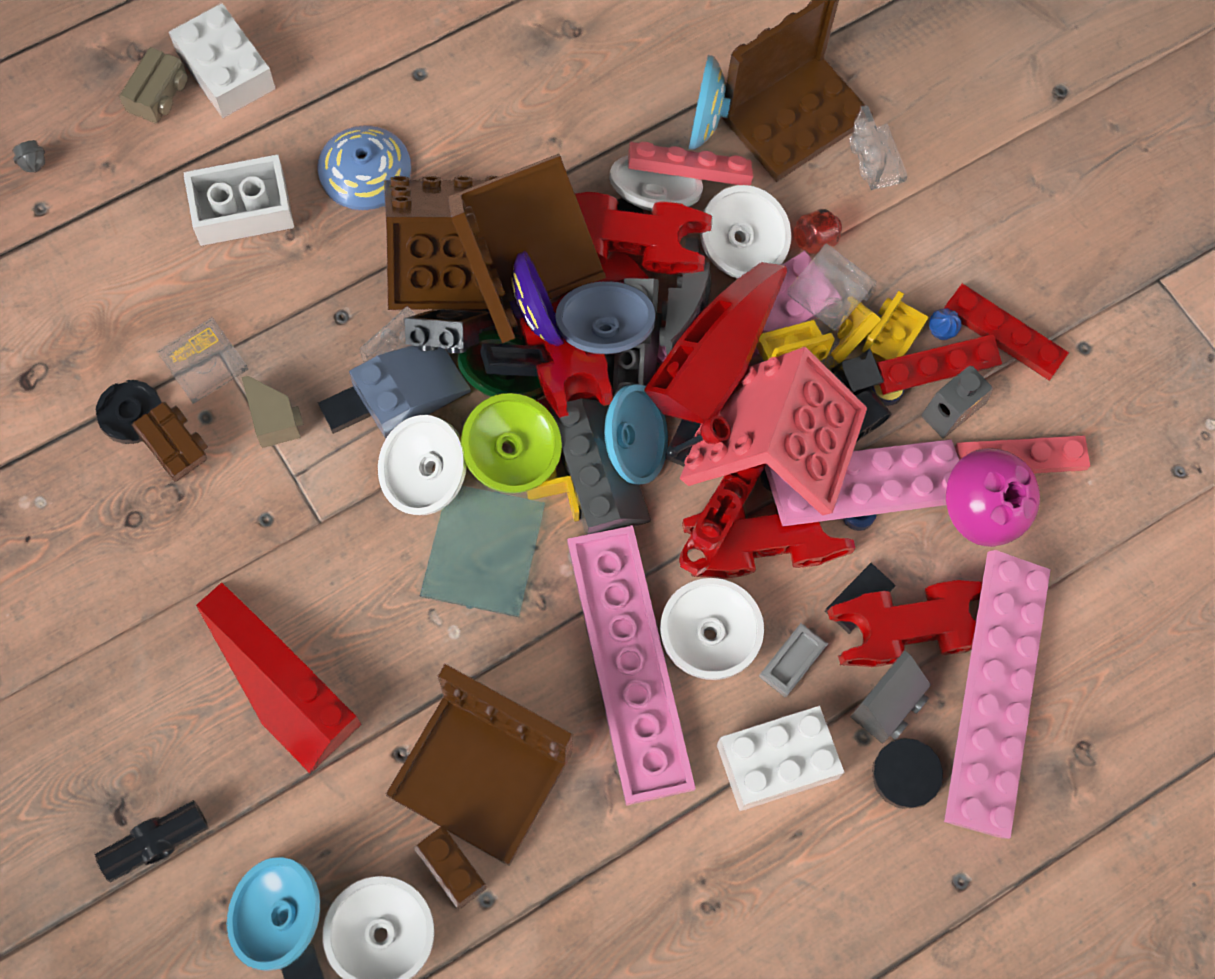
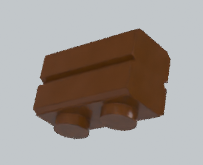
(170, 441)
(450, 867)

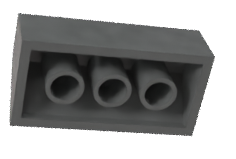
(601, 493)

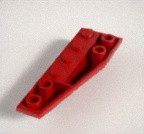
(716, 347)

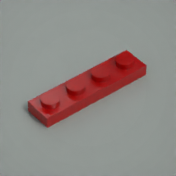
(1009, 332)
(938, 364)

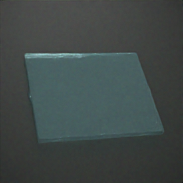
(483, 551)

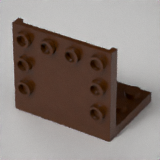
(786, 94)
(528, 213)
(423, 248)
(482, 766)

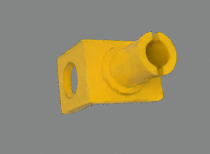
(555, 486)

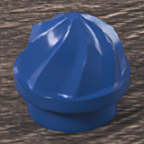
(944, 324)

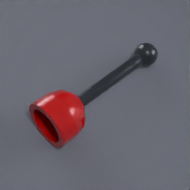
(712, 431)

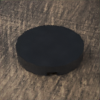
(123, 405)
(907, 773)

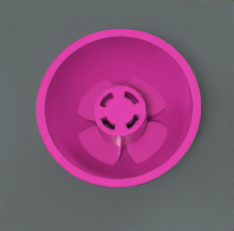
(992, 497)

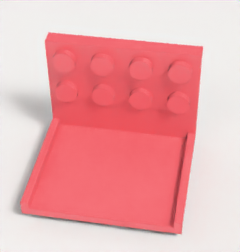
(791, 419)

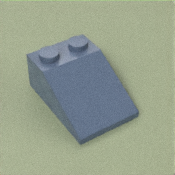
(407, 385)

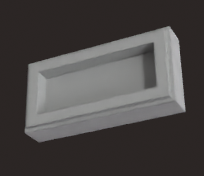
(793, 660)

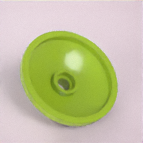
(526, 428)

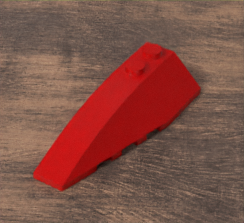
(277, 682)

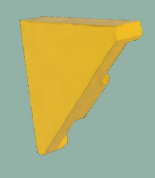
(854, 330)

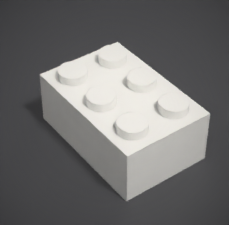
(222, 60)
(238, 200)
(779, 758)

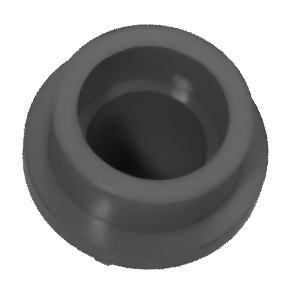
(29, 156)

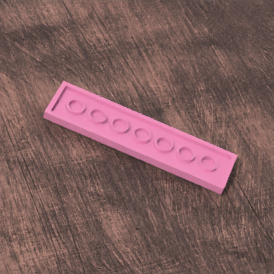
(630, 666)
(998, 695)

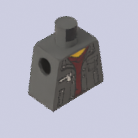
(963, 398)

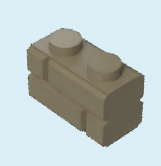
(154, 85)

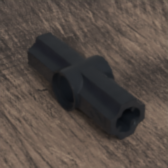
(151, 841)

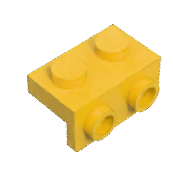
(896, 329)
(795, 337)

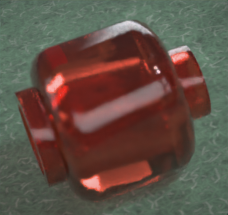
(816, 230)

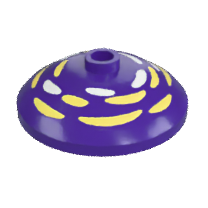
(533, 301)

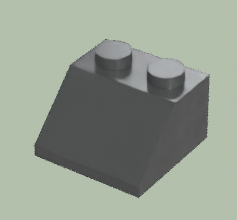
(892, 699)

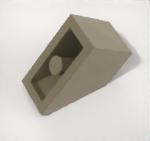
(271, 413)

